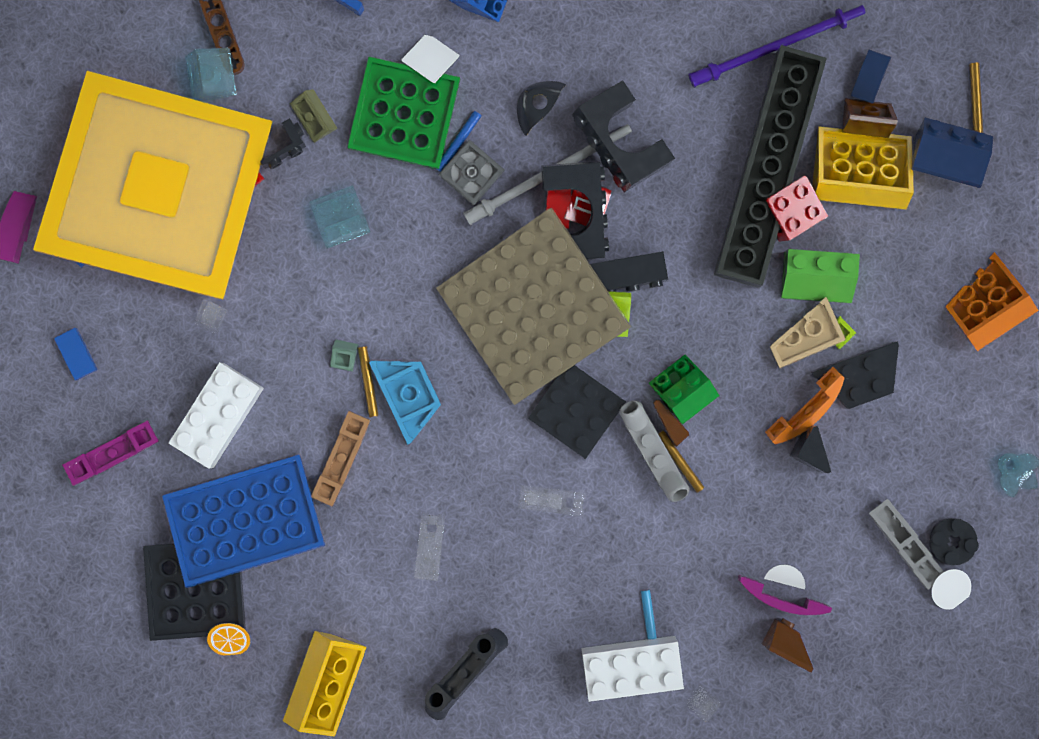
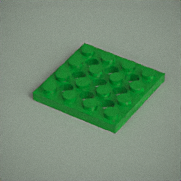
(384, 145)

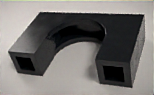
(626, 167)
(587, 179)

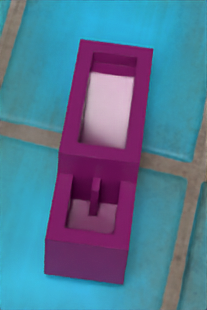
(16, 225)

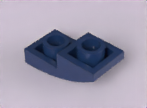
(871, 76)

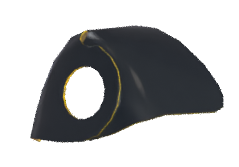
(527, 114)

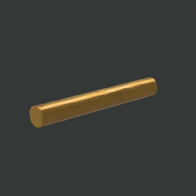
(976, 97)
(368, 381)
(681, 463)

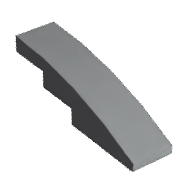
(906, 543)

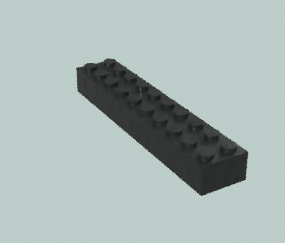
(769, 165)

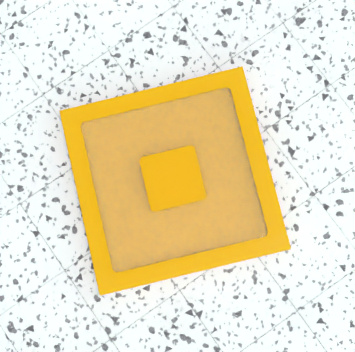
(153, 185)

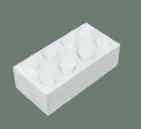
(216, 415)
(632, 668)

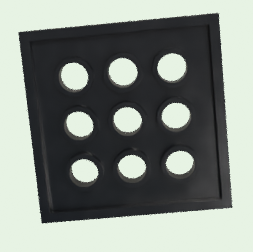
(159, 603)

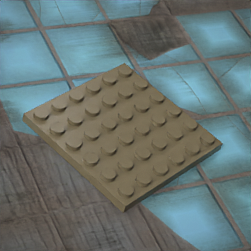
(533, 306)

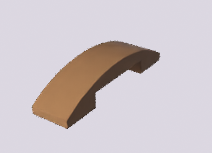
(341, 458)

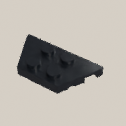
(866, 375)

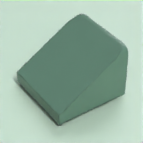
(343, 355)

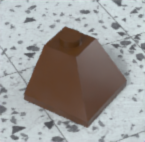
(787, 643)

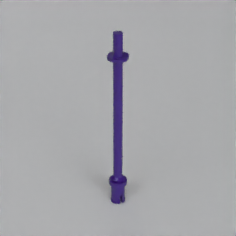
(713, 71)

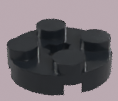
(940, 537)

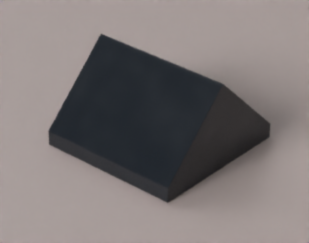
(811, 450)

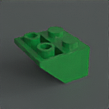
(684, 389)

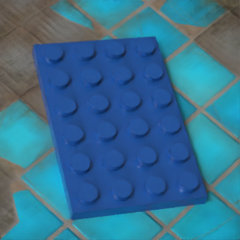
(243, 521)

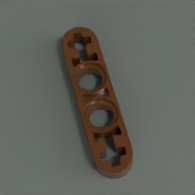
(225, 29)

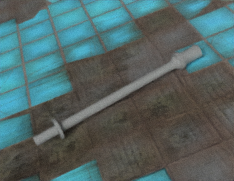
(487, 207)

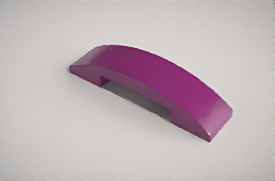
(110, 453)
(810, 606)

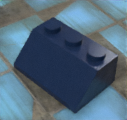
(952, 152)

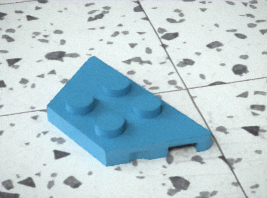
(407, 393)

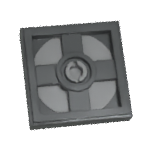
(471, 172)

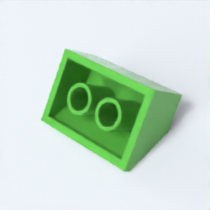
(819, 275)

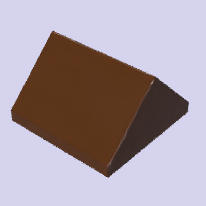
(868, 118)

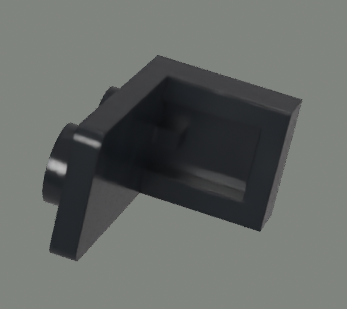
(293, 150)

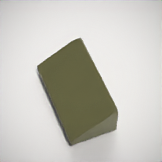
(313, 115)

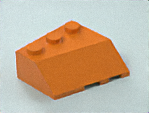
(991, 304)

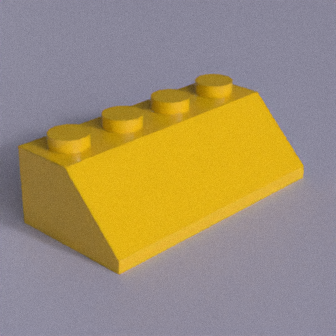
(324, 684)

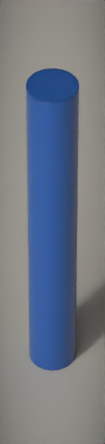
(459, 140)

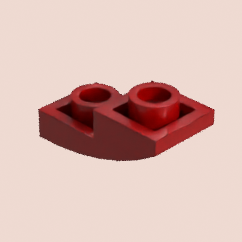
(559, 201)

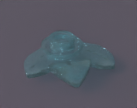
(1020, 474)

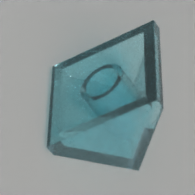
(210, 74)

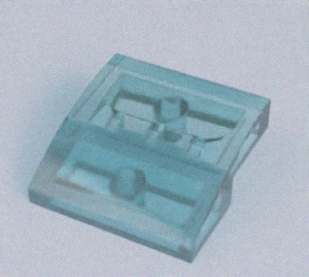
(339, 216)

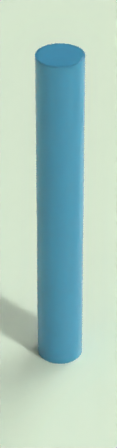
(648, 614)

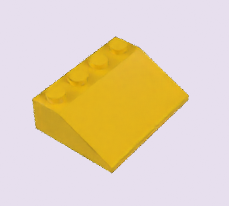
(863, 169)

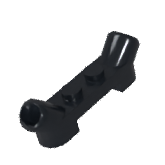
(464, 672)

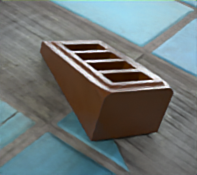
(674, 428)

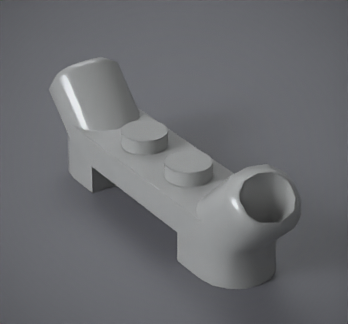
(654, 451)

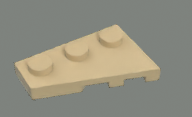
(809, 336)

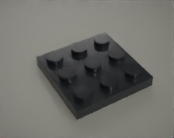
(577, 410)

